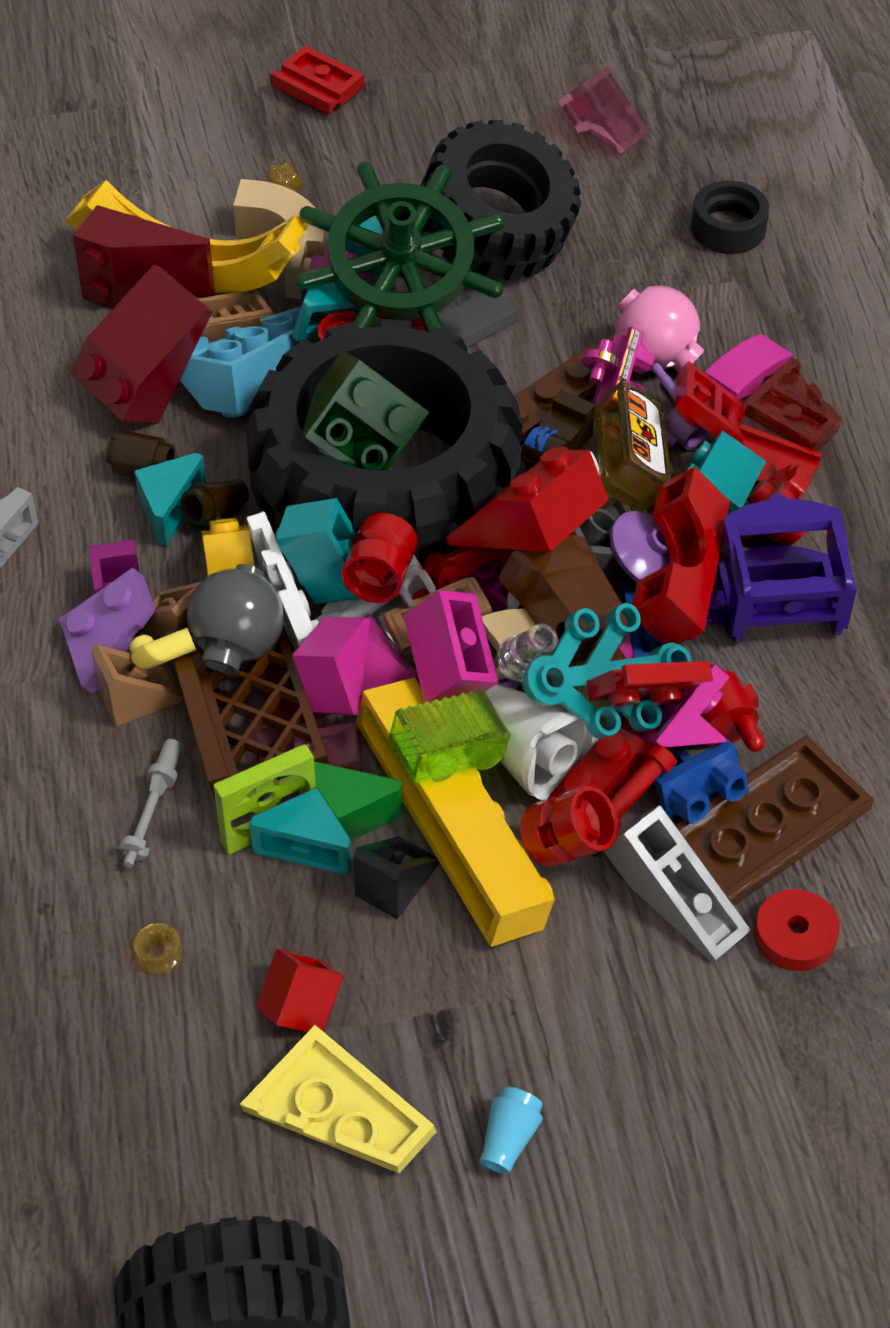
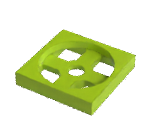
(240, 792)

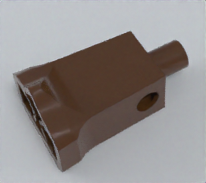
(559, 584)

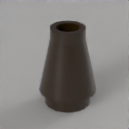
(213, 500)

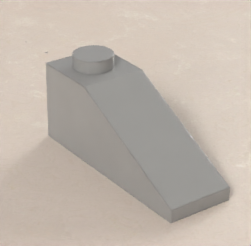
(675, 883)

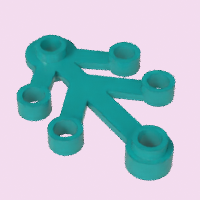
(597, 663)

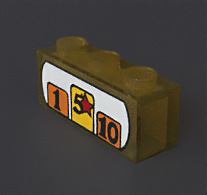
(631, 446)

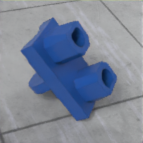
(700, 778)

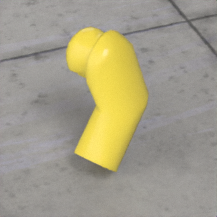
(151, 653)

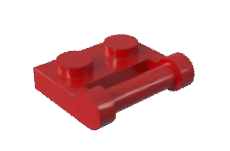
(707, 403)
(619, 767)

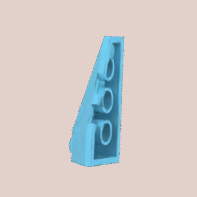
(230, 370)

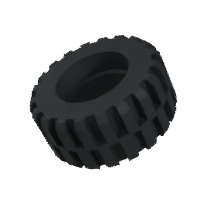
(526, 171)
(234, 1278)

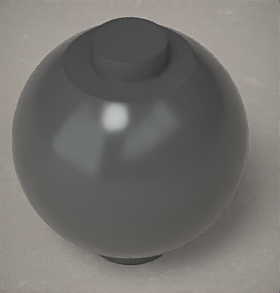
(234, 617)

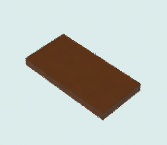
(787, 813)

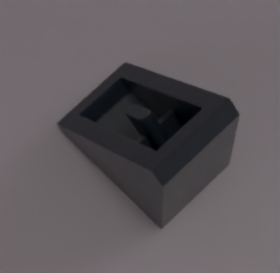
(391, 873)

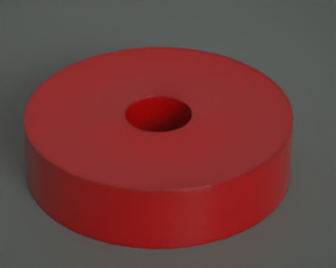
(792, 949)

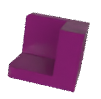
(111, 561)

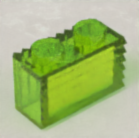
(449, 736)

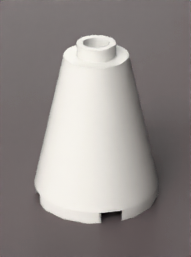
(542, 741)

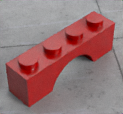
(678, 596)

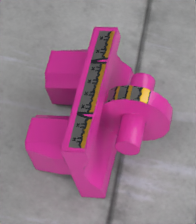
(616, 361)

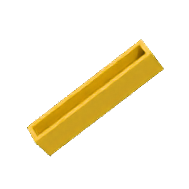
(462, 829)

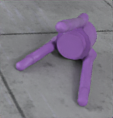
(678, 430)

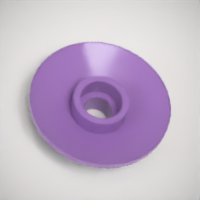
(638, 544)

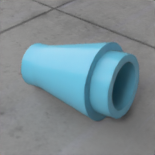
(510, 1126)

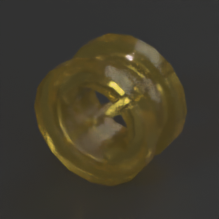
(162, 963)

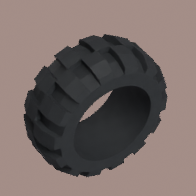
(466, 409)

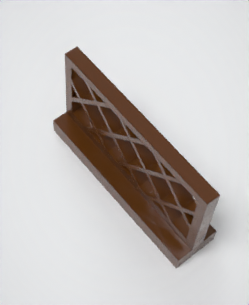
(210, 724)

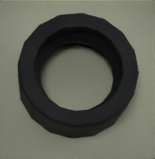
(725, 236)

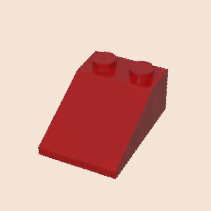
(538, 505)

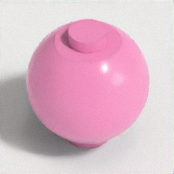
(667, 324)

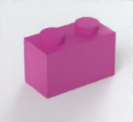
(450, 645)

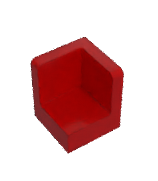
(299, 991)

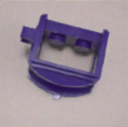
(783, 580)

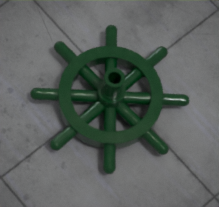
(400, 250)

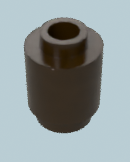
(136, 451)

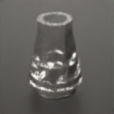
(522, 648)

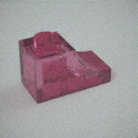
(604, 111)

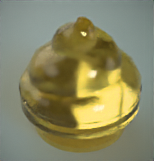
(284, 176)

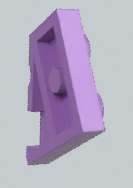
(108, 620)

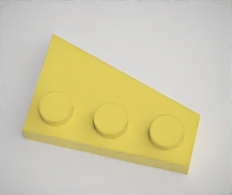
(339, 1103)

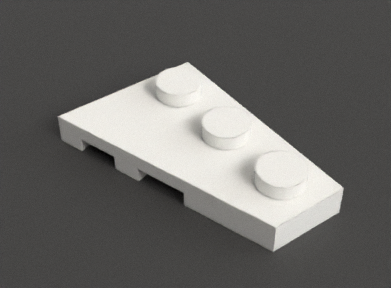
(280, 575)

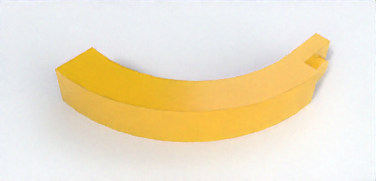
(235, 263)

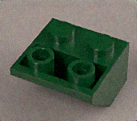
(361, 416)

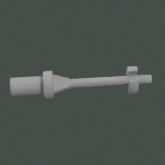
(161, 777)

